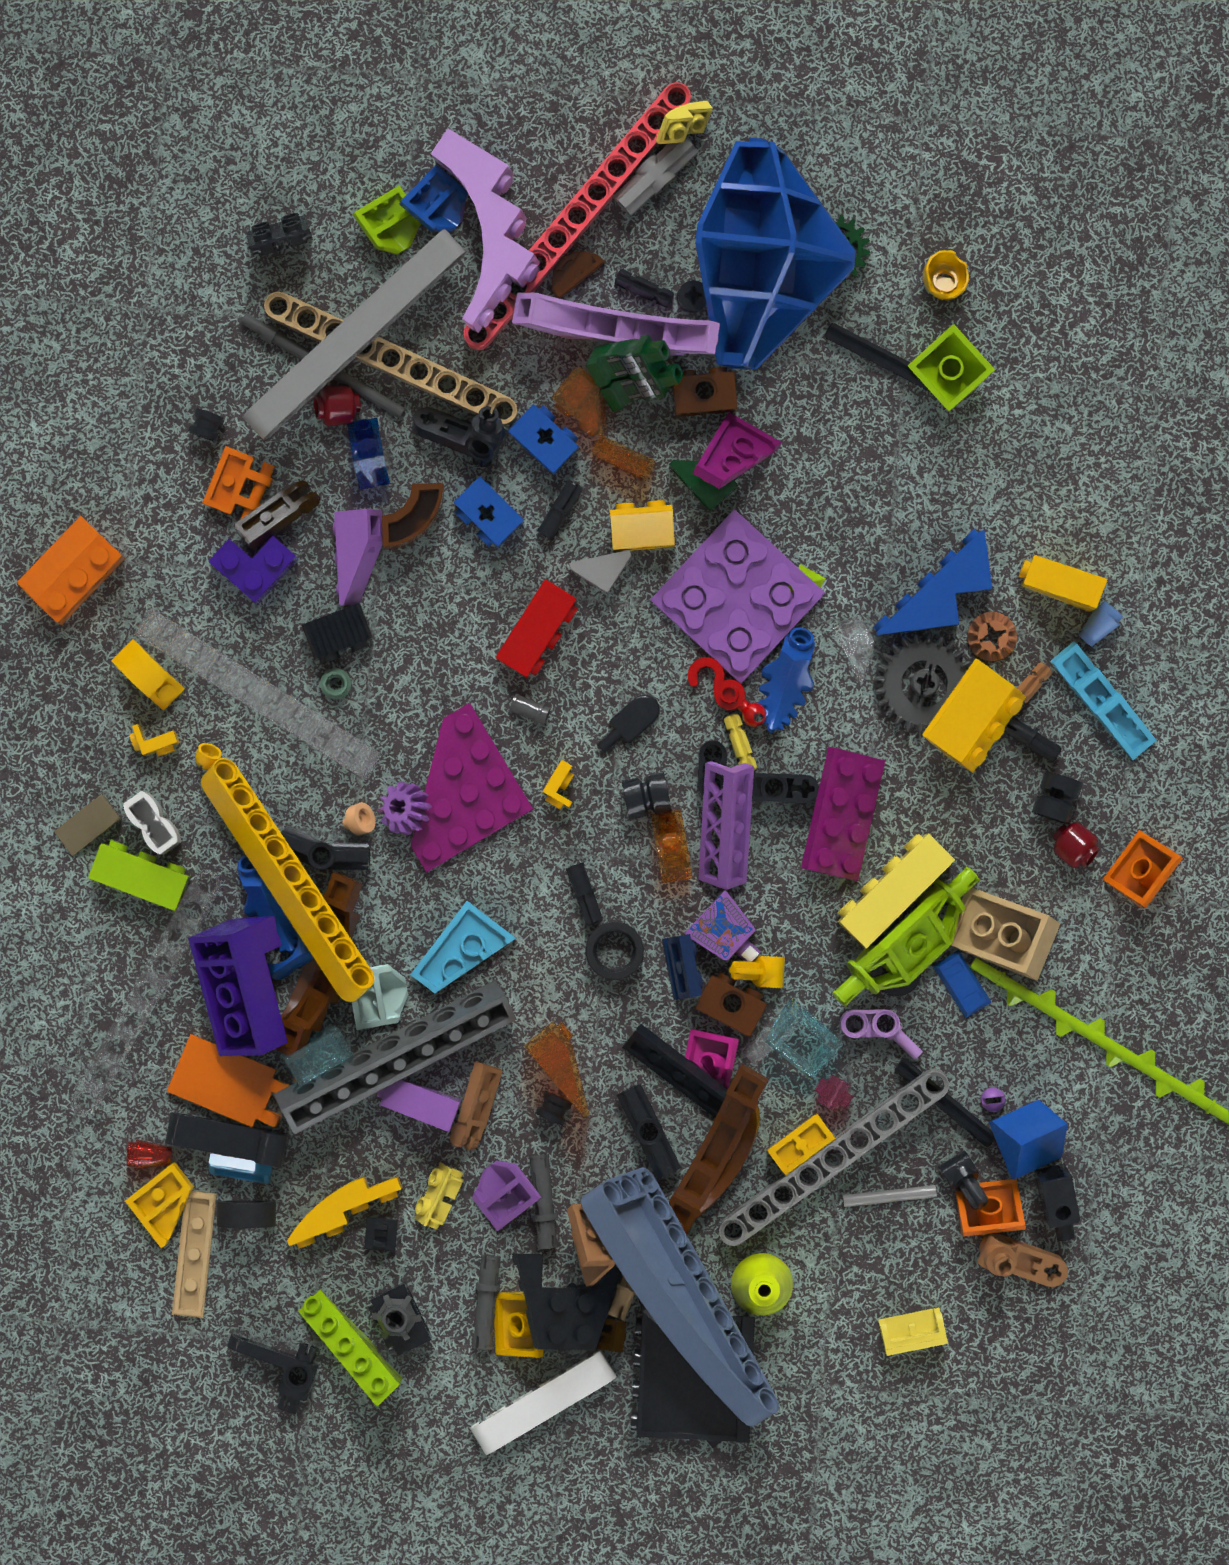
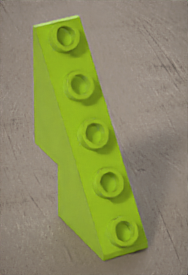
(351, 1347)

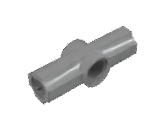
(654, 175)

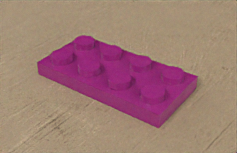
(843, 814)

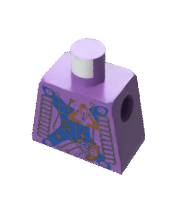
(724, 930)

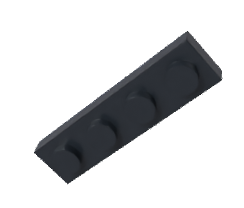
(676, 1069)

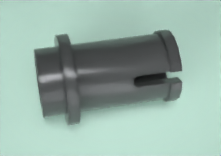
(530, 709)

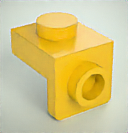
(160, 744)

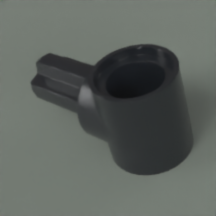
(963, 1177)

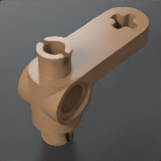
(1009, 1256)

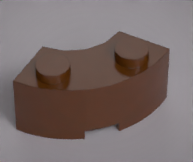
(414, 517)

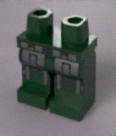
(633, 370)

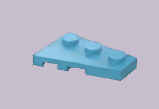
(460, 947)

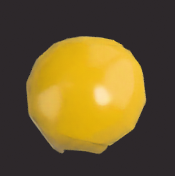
(943, 287)

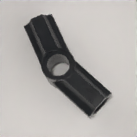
(343, 855)

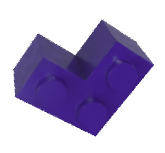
(256, 574)

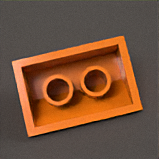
(70, 570)

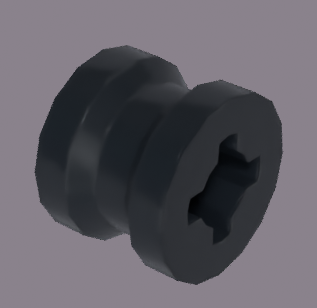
(687, 297)
(206, 425)
(553, 1108)

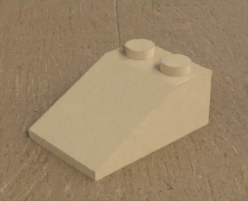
(1005, 933)

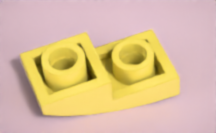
(684, 120)

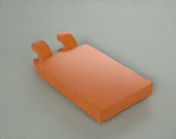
(226, 1084)

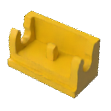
(801, 1144)

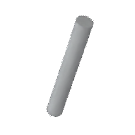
(889, 1196)

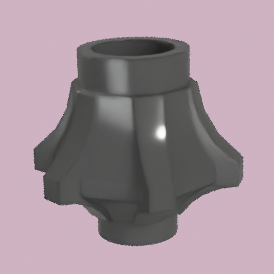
(393, 1328)

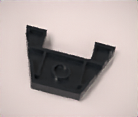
(561, 1315)

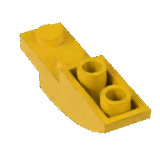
(330, 1213)

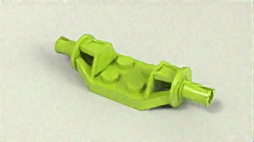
(912, 943)

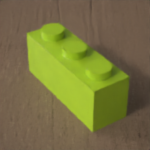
(140, 875)

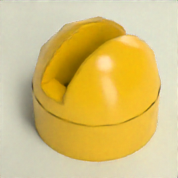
(207, 755)

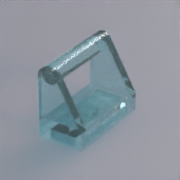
(828, 1048)
(319, 1055)

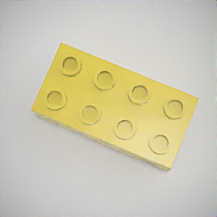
(896, 890)

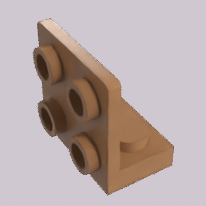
(591, 1252)

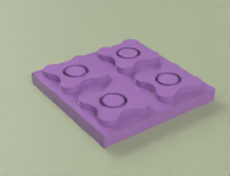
(737, 596)

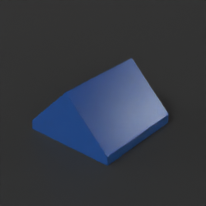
(1029, 1137)

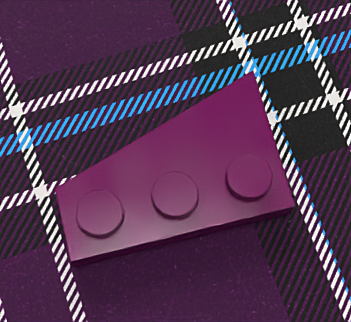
(734, 451)

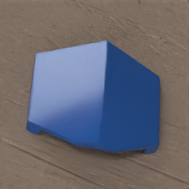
(436, 201)

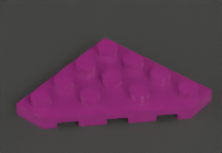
(467, 789)

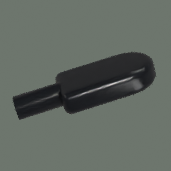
(631, 721)

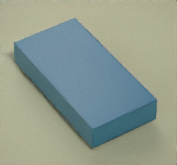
(239, 1169)

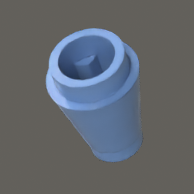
(1100, 623)

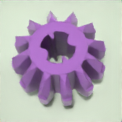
(404, 808)

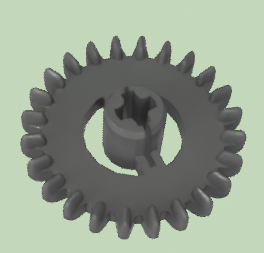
(891, 681)

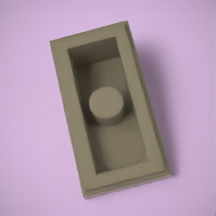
(88, 824)

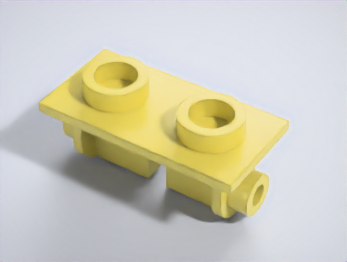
(442, 1182)

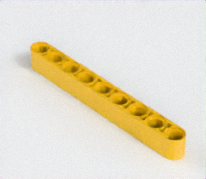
(287, 880)

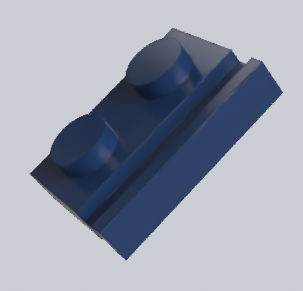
(681, 965)

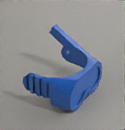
(299, 958)

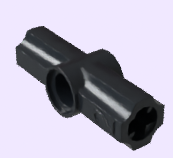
(657, 1150)

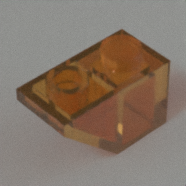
(584, 401)
(671, 846)

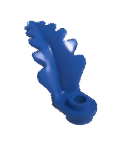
(787, 679)
(262, 903)

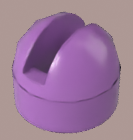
(992, 1093)

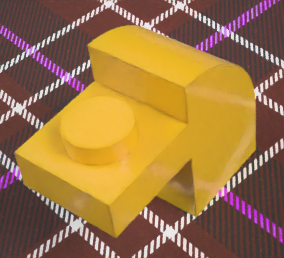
(147, 674)

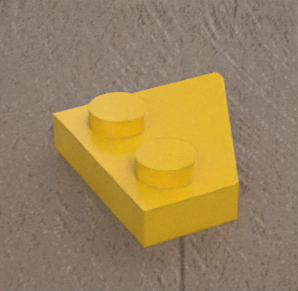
(162, 1202)

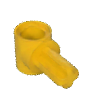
(762, 971)

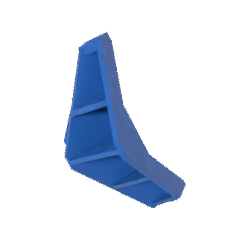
(765, 253)

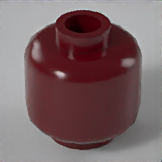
(336, 405)
(1075, 845)

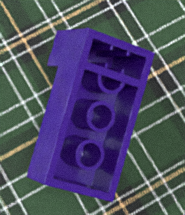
(239, 985)

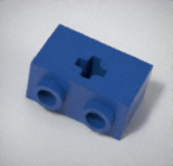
(527, 432)
(505, 519)

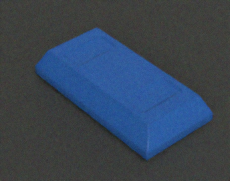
(962, 984)

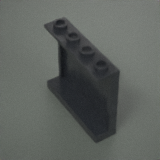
(674, 1397)

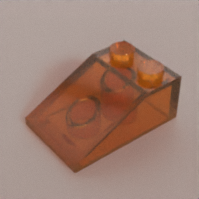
(558, 1058)

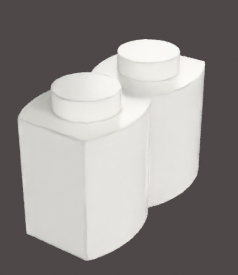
(147, 815)

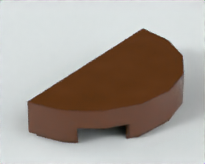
(573, 271)

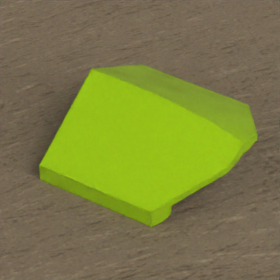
(388, 223)

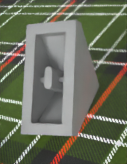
(602, 570)

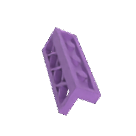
(731, 828)

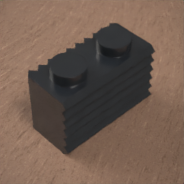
(338, 633)

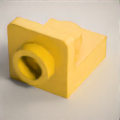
(560, 778)

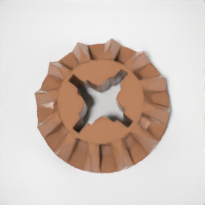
(987, 650)

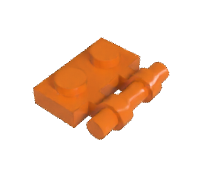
(230, 479)

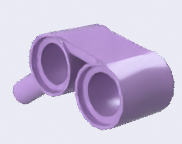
(869, 1029)

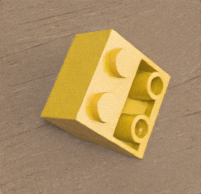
(642, 527)

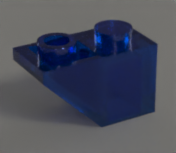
(368, 453)

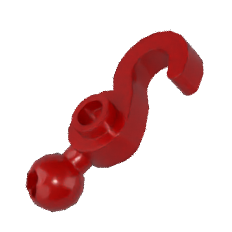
(728, 693)

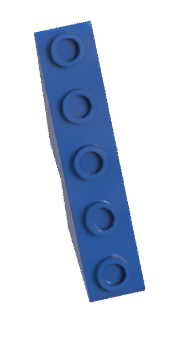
(936, 602)

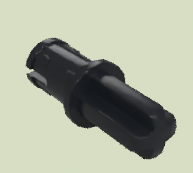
(560, 510)
(1033, 739)
(584, 894)

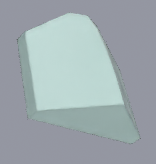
(383, 1000)

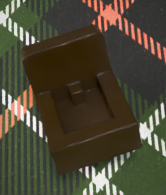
(612, 1336)

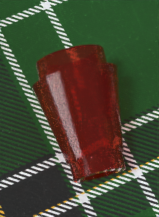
(147, 1155)

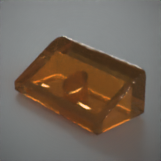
(623, 458)

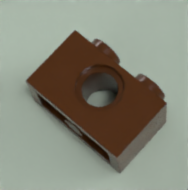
(723, 398)
(745, 1017)

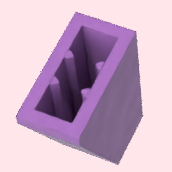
(421, 1103)

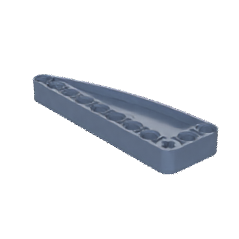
(677, 1290)

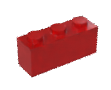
(537, 629)

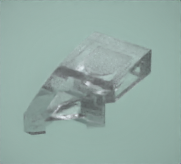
(856, 644)

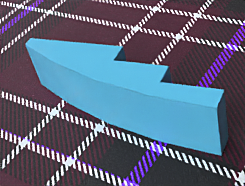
(1103, 700)

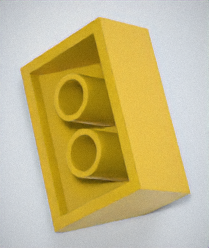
(974, 716)

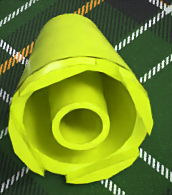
(757, 1271)

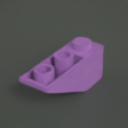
(357, 549)

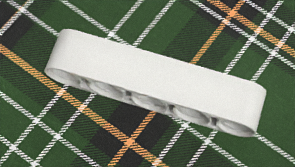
(543, 1403)

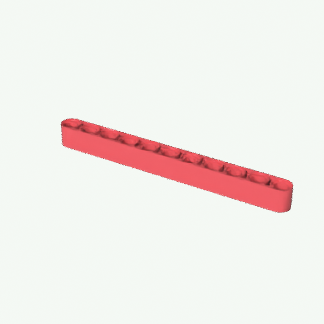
(590, 207)

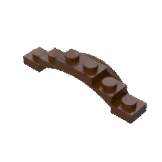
(313, 990)
(722, 1150)

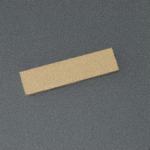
(194, 1254)

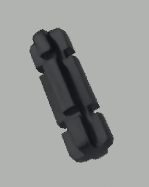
(644, 288)

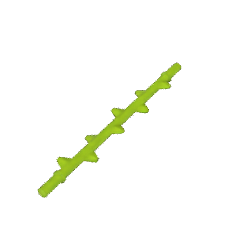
(1096, 1033)

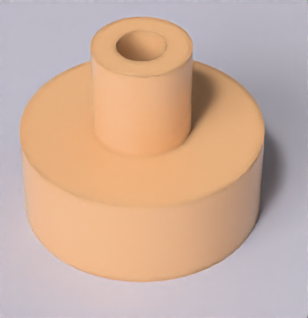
(359, 819)

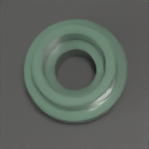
(326, 679)

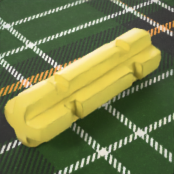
(739, 740)

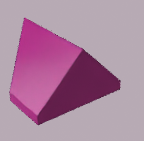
(713, 1054)

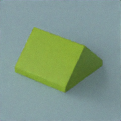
(951, 367)

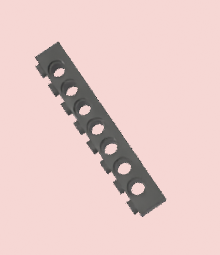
(396, 1056)

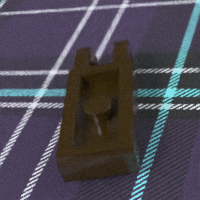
(276, 514)

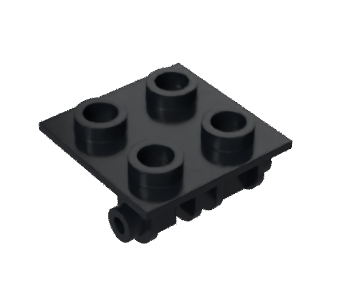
(291, 226)

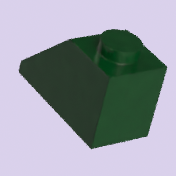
(705, 492)

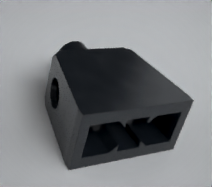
(1057, 1190)

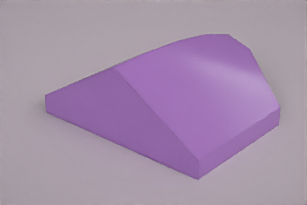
(504, 1193)

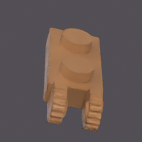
(476, 1106)

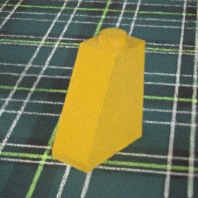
(1062, 582)

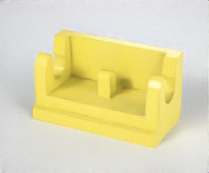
(913, 1331)

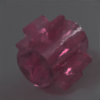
(833, 1093)

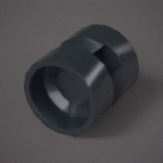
(646, 796)
(1054, 808)

